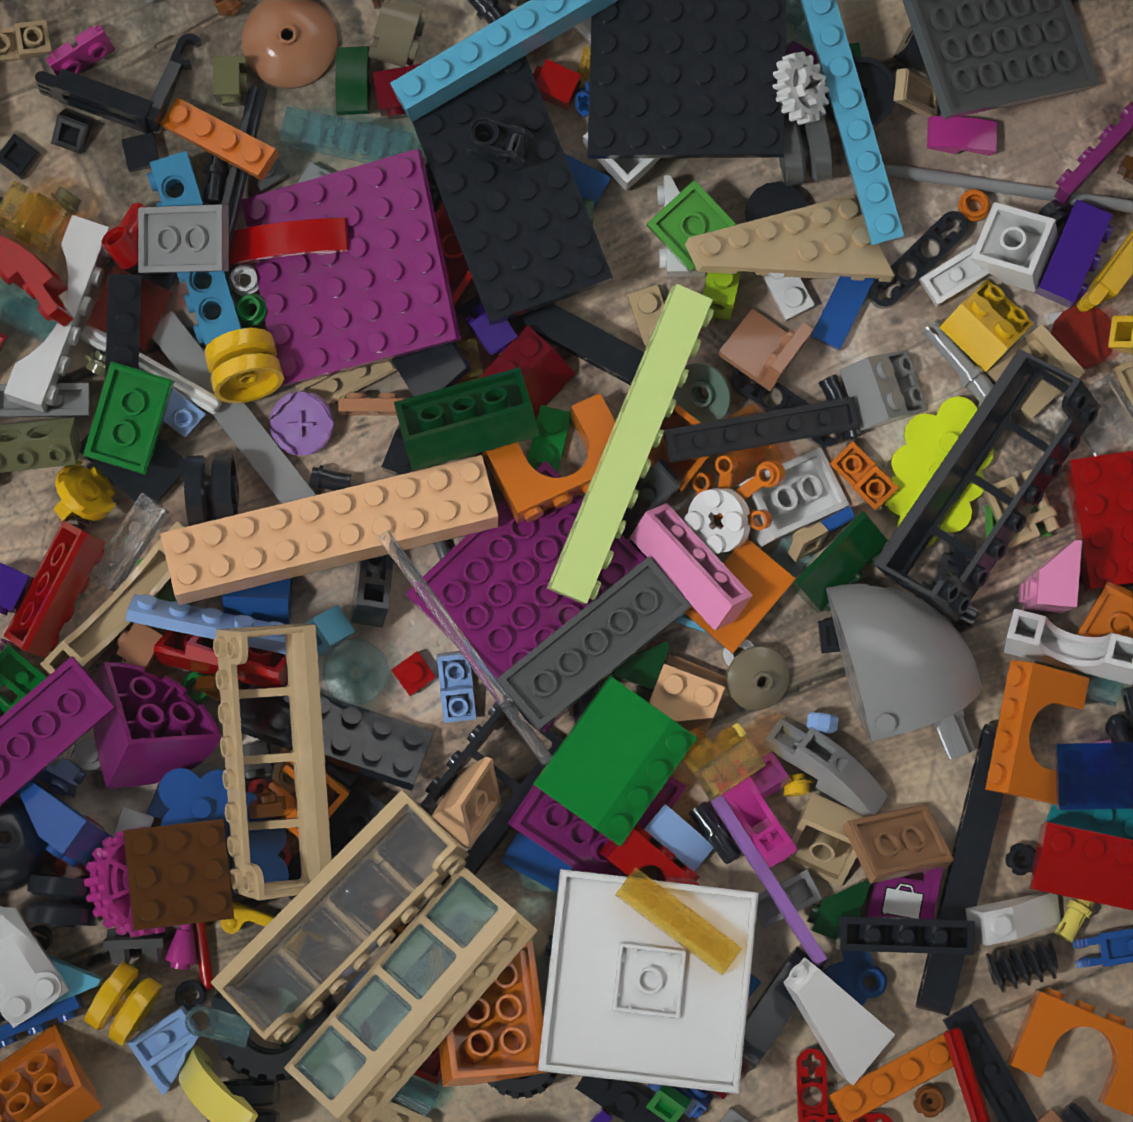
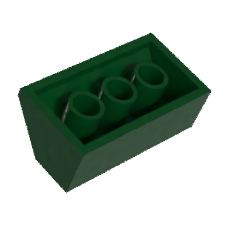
(466, 419)

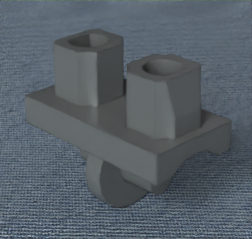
(121, 945)

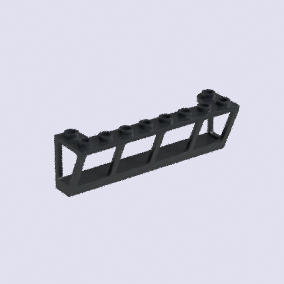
(959, 469)
(498, 828)

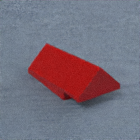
(197, 655)

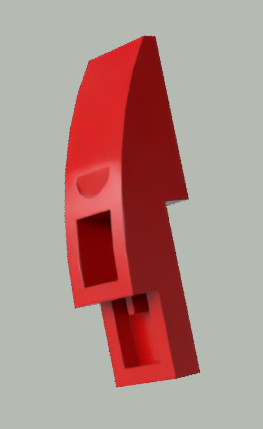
(34, 277)

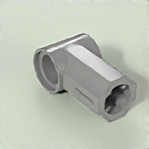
(954, 735)

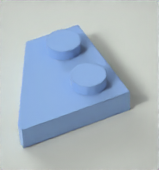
(164, 1048)

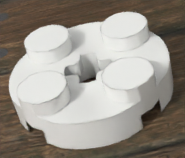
(735, 521)

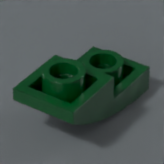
(352, 80)

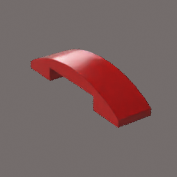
(289, 239)

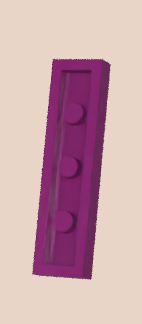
(1092, 158)

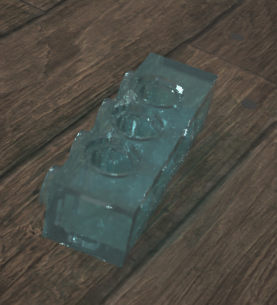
(342, 136)

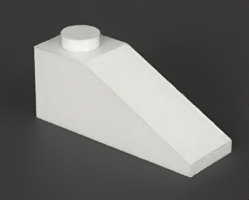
(1014, 918)

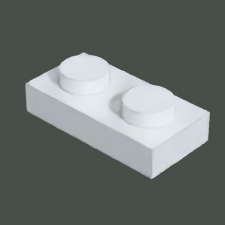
(952, 277)
(788, 294)

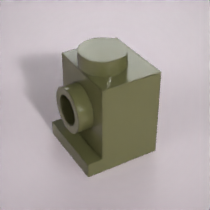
(229, 79)

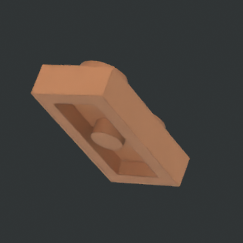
(358, 405)

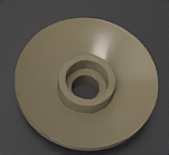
(748, 668)

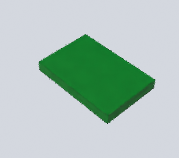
(128, 418)

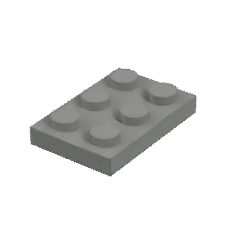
(183, 239)

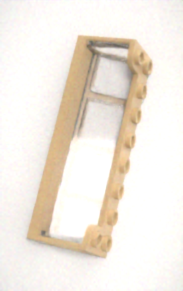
(340, 919)

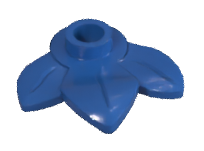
(853, 971)

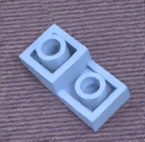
(456, 687)
(679, 837)

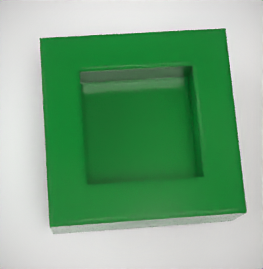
(668, 1103)

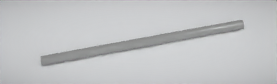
(1003, 187)

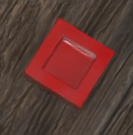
(413, 673)

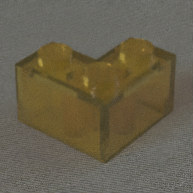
(722, 760)

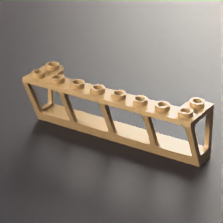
(307, 756)

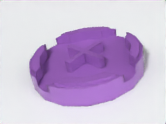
(302, 423)

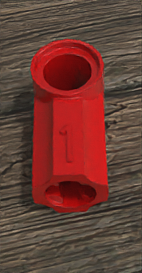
(122, 240)

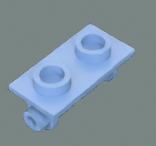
(182, 414)

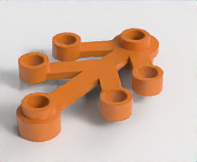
(759, 481)

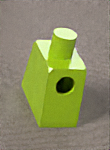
(723, 291)

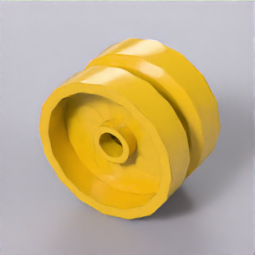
(243, 365)
(119, 1001)

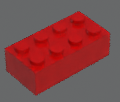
(1103, 517)

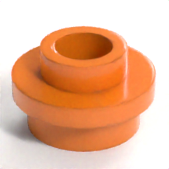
(979, 197)

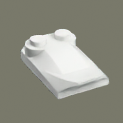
(26, 972)

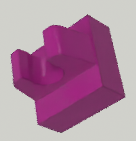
(771, 777)

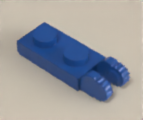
(1114, 948)

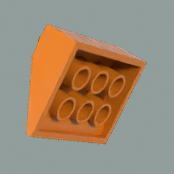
(500, 1031)
(45, 1083)

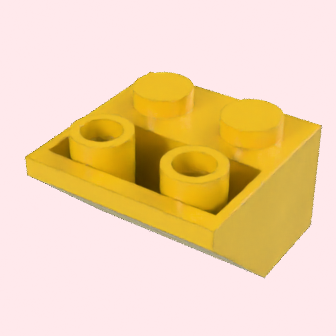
(986, 325)

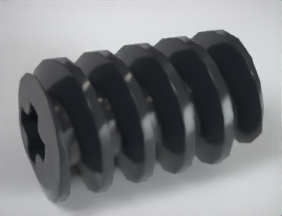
(1023, 964)

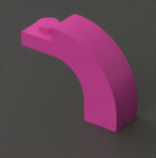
(759, 822)

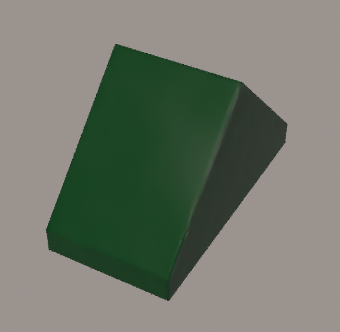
(644, 667)

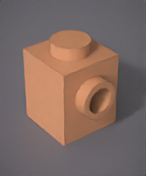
(137, 645)

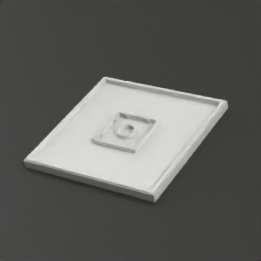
(634, 999)

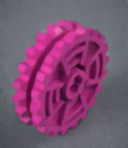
(110, 887)

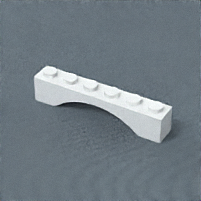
(36, 375)

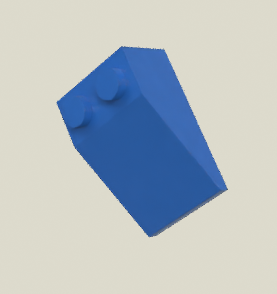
(65, 830)

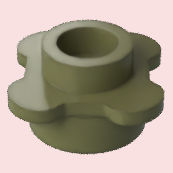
(96, 362)

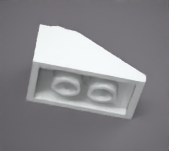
(801, 499)

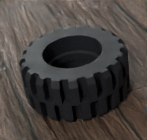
(261, 1062)

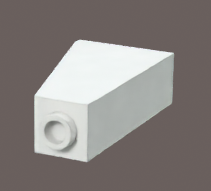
(840, 1024)

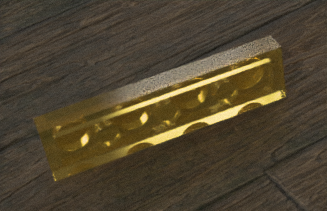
(678, 921)

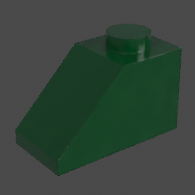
(840, 903)

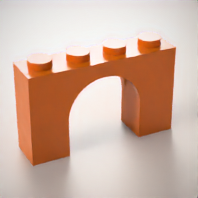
(531, 492)
(1026, 692)
(1051, 1018)

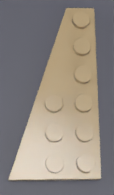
(802, 243)

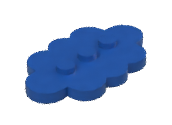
(205, 799)

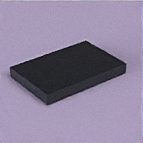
(164, 472)

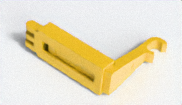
(1111, 277)

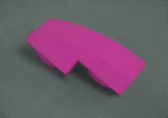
(961, 134)

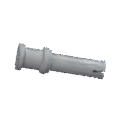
(971, 376)

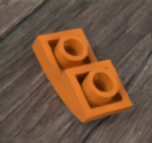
(863, 475)

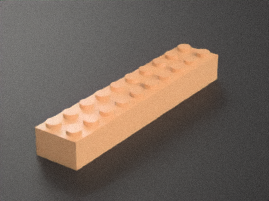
(328, 530)

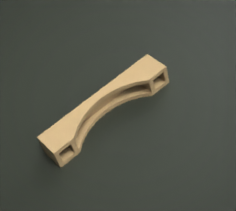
(109, 620)

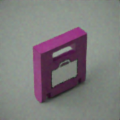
(905, 896)

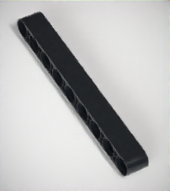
(963, 876)

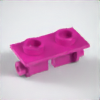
(92, 46)

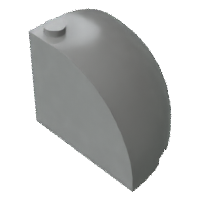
(900, 659)

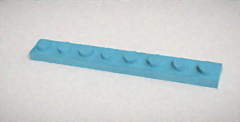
(853, 120)

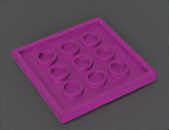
(571, 837)

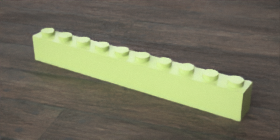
(630, 443)

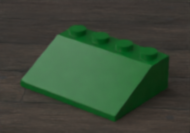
(615, 761)

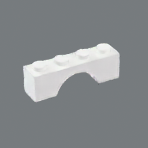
(1039, 640)

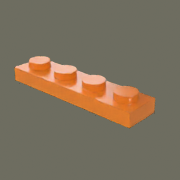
(219, 139)
(892, 1080)

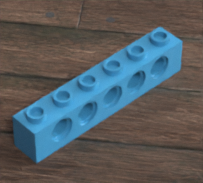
(180, 170)

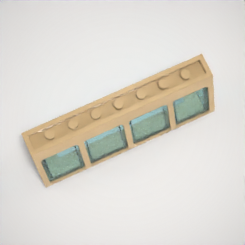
(410, 999)

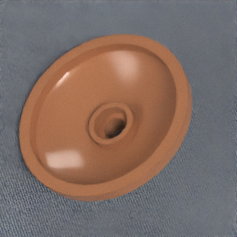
(292, 61)

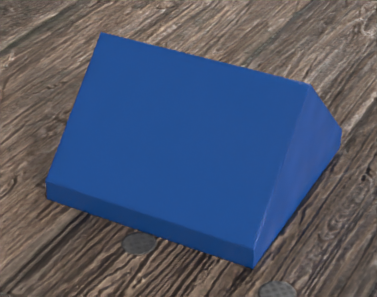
(263, 602)

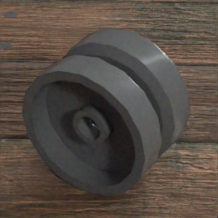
(808, 147)

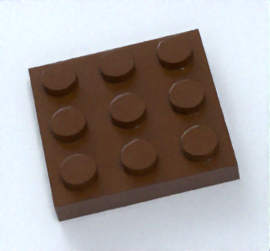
(178, 874)

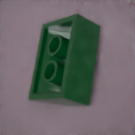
(840, 562)

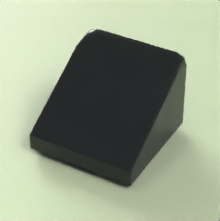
(72, 130)

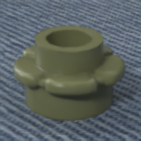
(66, 200)

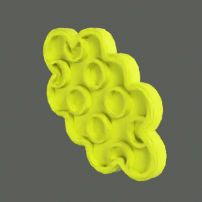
(926, 445)

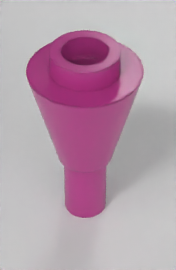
(182, 949)

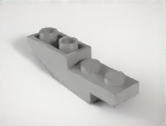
(835, 769)

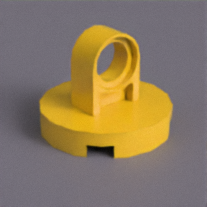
(83, 493)

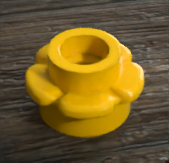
(798, 786)

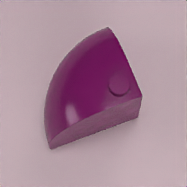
(151, 727)

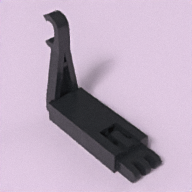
(115, 103)

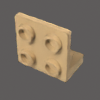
(1044, 346)

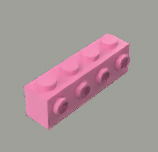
(667, 542)

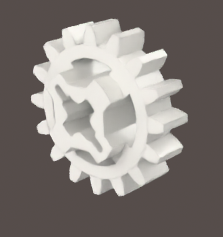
(801, 88)

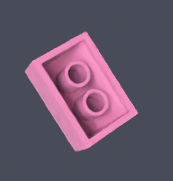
(1054, 583)

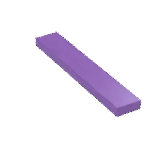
(769, 881)

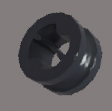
(185, 986)

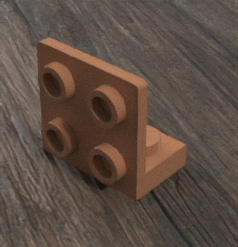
(763, 348)

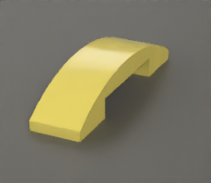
(210, 1093)

